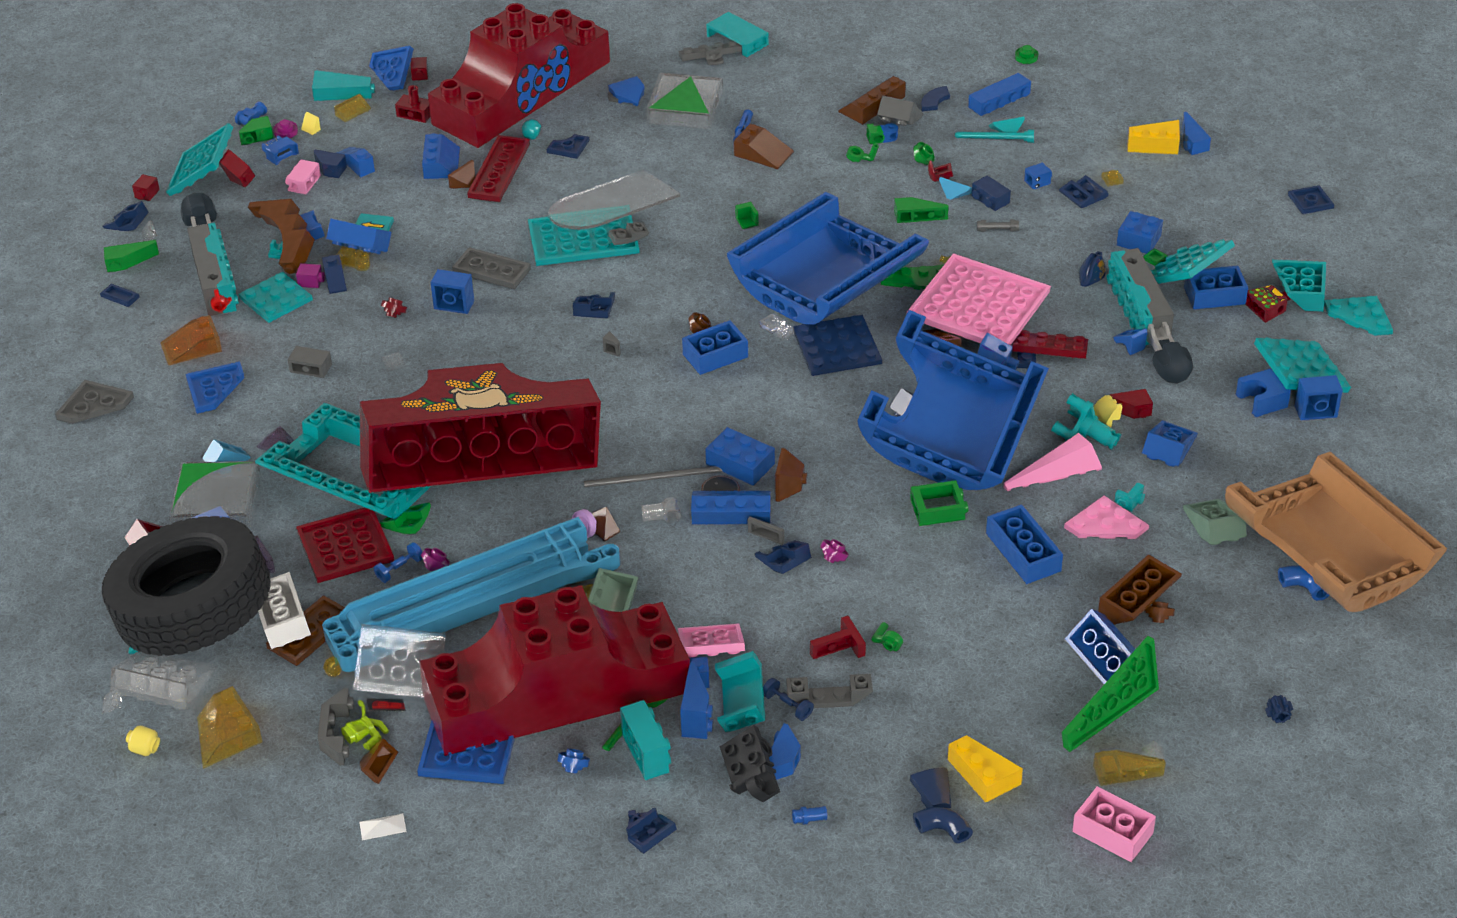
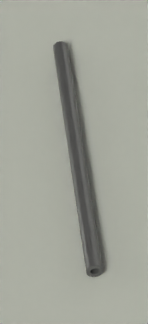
(652, 476)

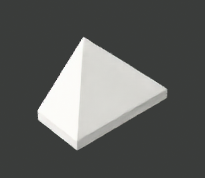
(382, 826)

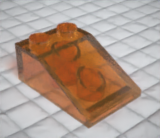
(192, 341)

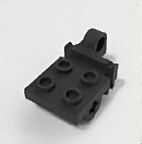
(749, 765)

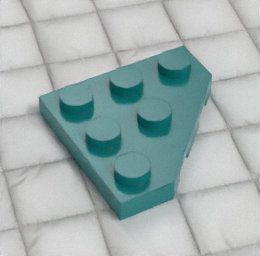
(1362, 313)

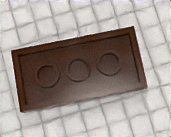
(315, 615)

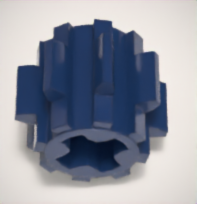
(1279, 709)

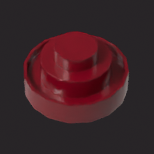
(393, 307)

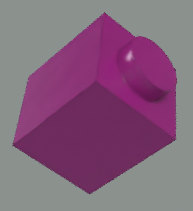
(310, 275)

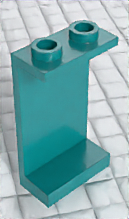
(740, 31)
(741, 691)

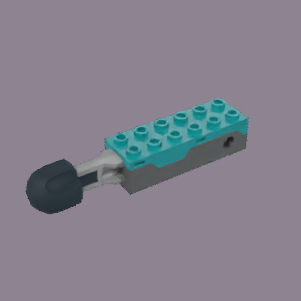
(209, 254)
(1148, 309)

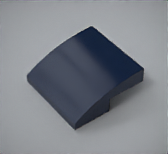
(1084, 192)

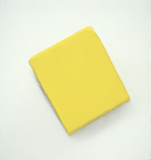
(310, 123)

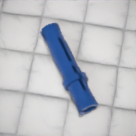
(744, 121)

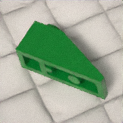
(918, 210)
(128, 255)

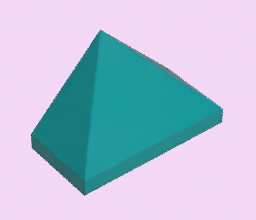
(1008, 125)

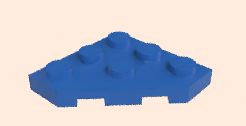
(392, 66)
(213, 385)

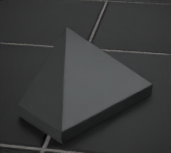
(766, 530)

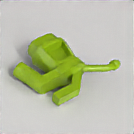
(358, 729)

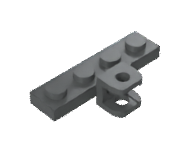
(712, 53)

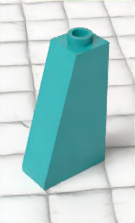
(340, 86)

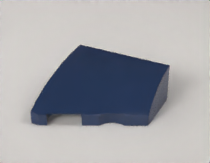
(128, 218)
(789, 555)

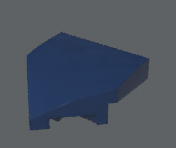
(648, 829)

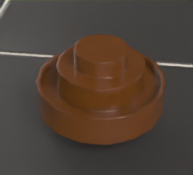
(698, 322)
(1159, 611)

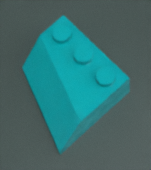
(1303, 282)

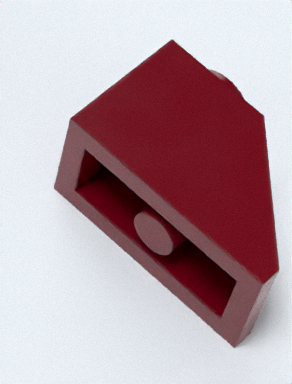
(236, 169)
(1134, 403)

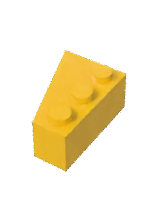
(1155, 138)
(983, 768)

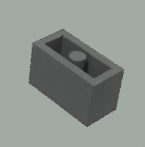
(309, 361)

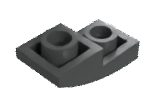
(632, 233)

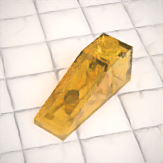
(1123, 766)

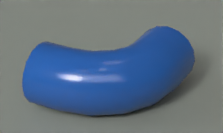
(1298, 576)

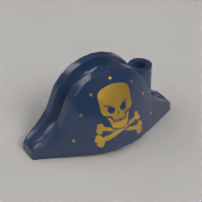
(1092, 269)

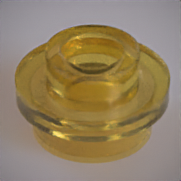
(332, 667)

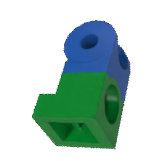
(881, 133)

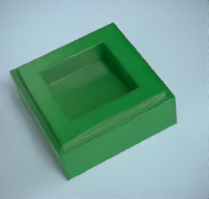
(1155, 257)

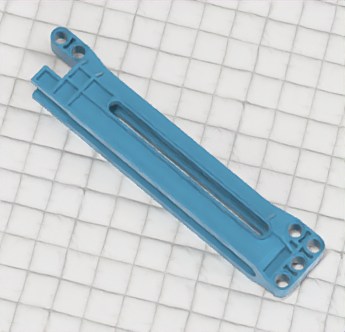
(473, 587)

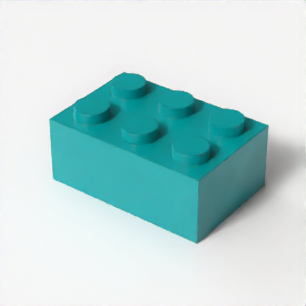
(645, 739)

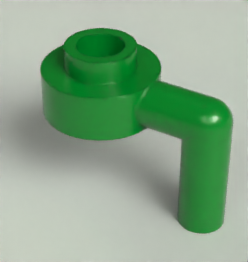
(856, 154)
(891, 640)

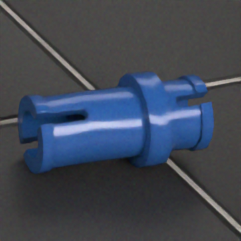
(806, 815)

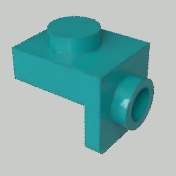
(1130, 500)

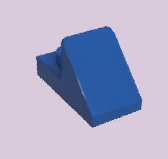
(1133, 339)

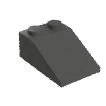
(898, 110)

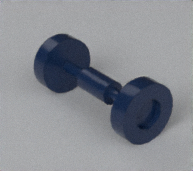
(803, 709)

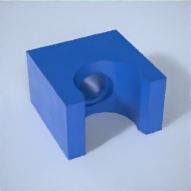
(1267, 389)

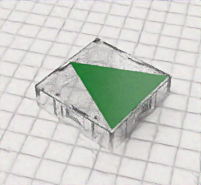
(684, 100)

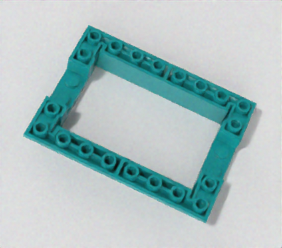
(316, 428)

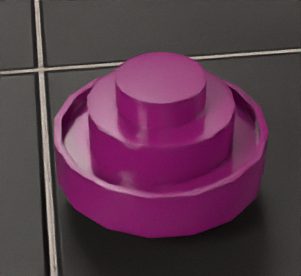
(285, 128)
(834, 550)
(434, 559)

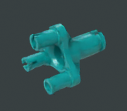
(1087, 424)

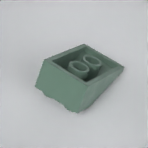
(1215, 521)

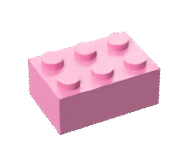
(1114, 824)

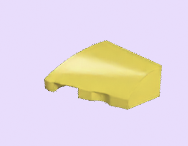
(1107, 410)

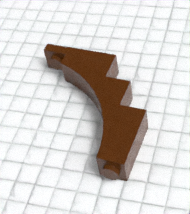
(295, 237)

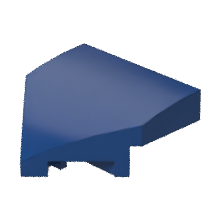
(628, 90)

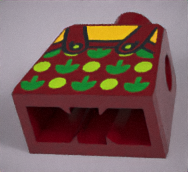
(1267, 302)

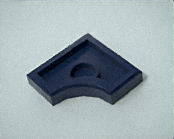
(569, 147)

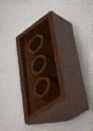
(868, 104)
(1137, 590)

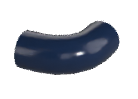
(943, 819)

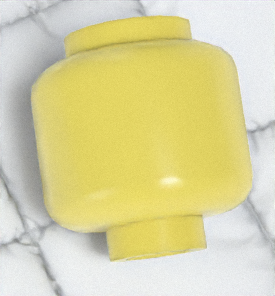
(143, 740)

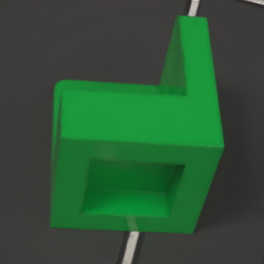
(746, 215)

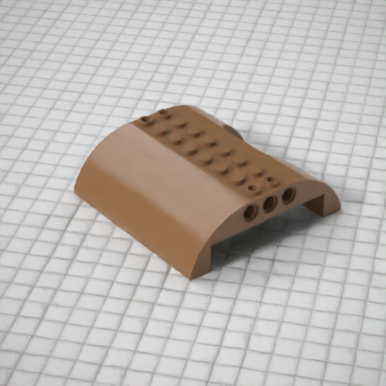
(1340, 533)

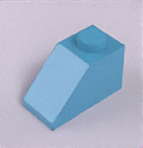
(222, 452)

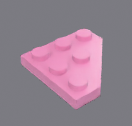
(1106, 521)

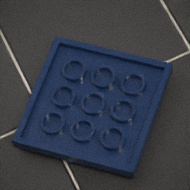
(837, 345)

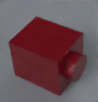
(419, 68)
(145, 187)

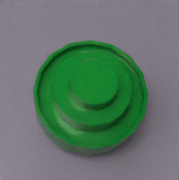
(1026, 54)
(923, 153)

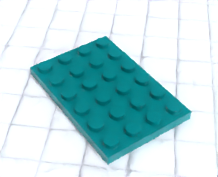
(562, 245)

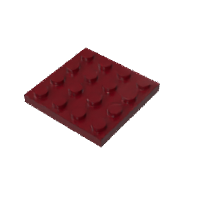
(344, 544)

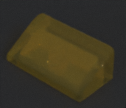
(351, 108)

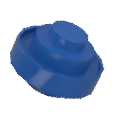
(573, 760)

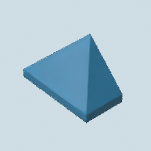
(953, 189)

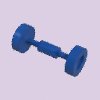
(382, 572)

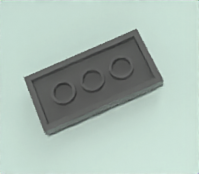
(492, 268)

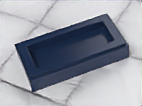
(119, 295)

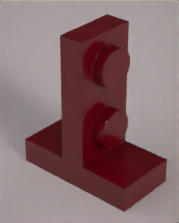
(840, 640)

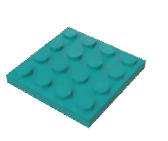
(200, 160)
(1190, 261)
(1298, 360)

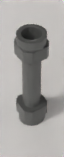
(1013, 225)

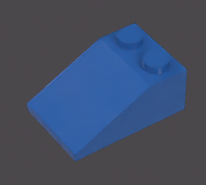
(1168, 443)
(695, 707)

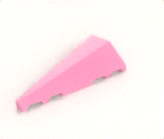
(1069, 458)

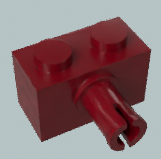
(412, 106)

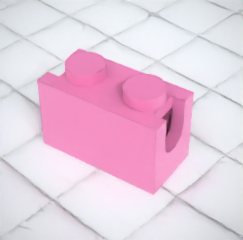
(303, 176)

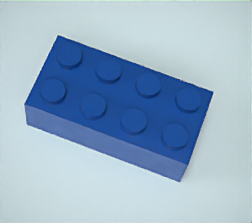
(1024, 544)

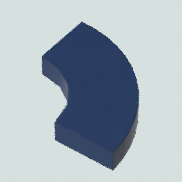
(933, 98)

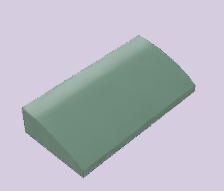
(613, 590)

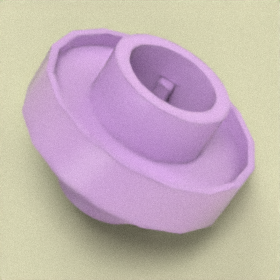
(588, 520)

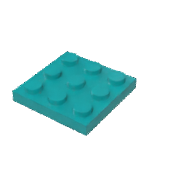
(275, 297)

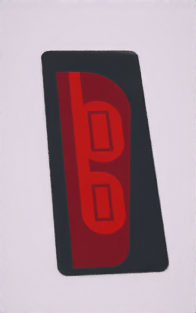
(385, 705)

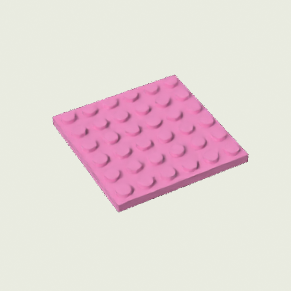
(979, 300)

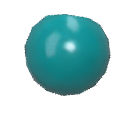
(531, 129)

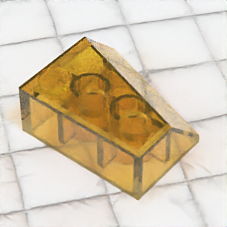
(226, 727)

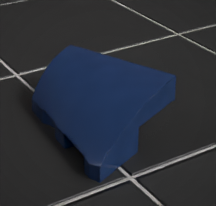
(590, 306)
(933, 787)

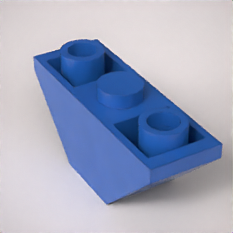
(785, 752)

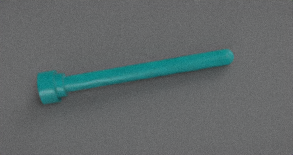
(1027, 135)

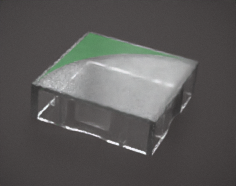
(216, 484)

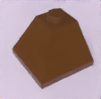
(789, 475)

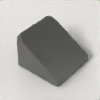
(611, 344)

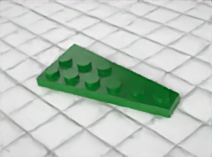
(913, 277)
(1124, 690)

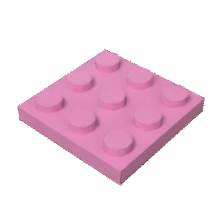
(712, 639)

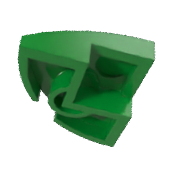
(413, 515)

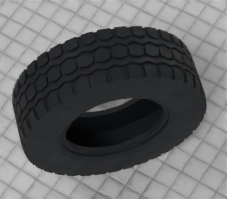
(199, 615)

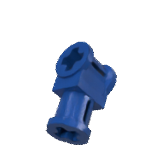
(247, 114)

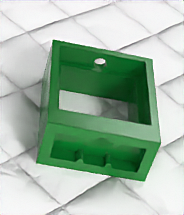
(938, 514)

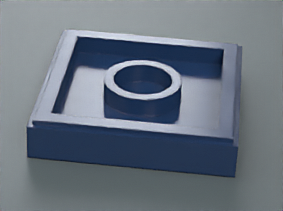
(1311, 199)

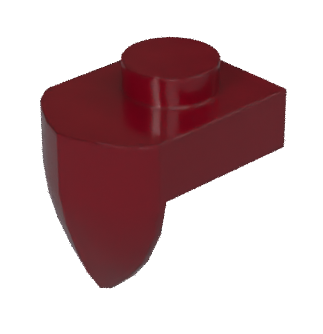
(944, 171)

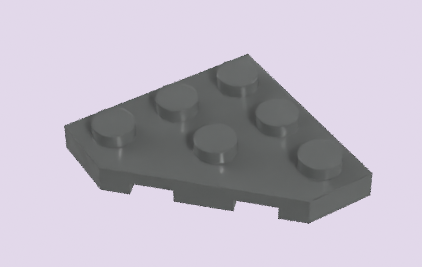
(93, 400)

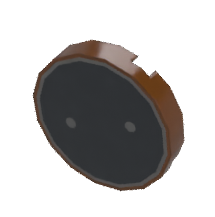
(720, 483)

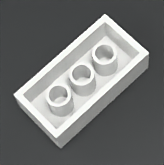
(283, 613)

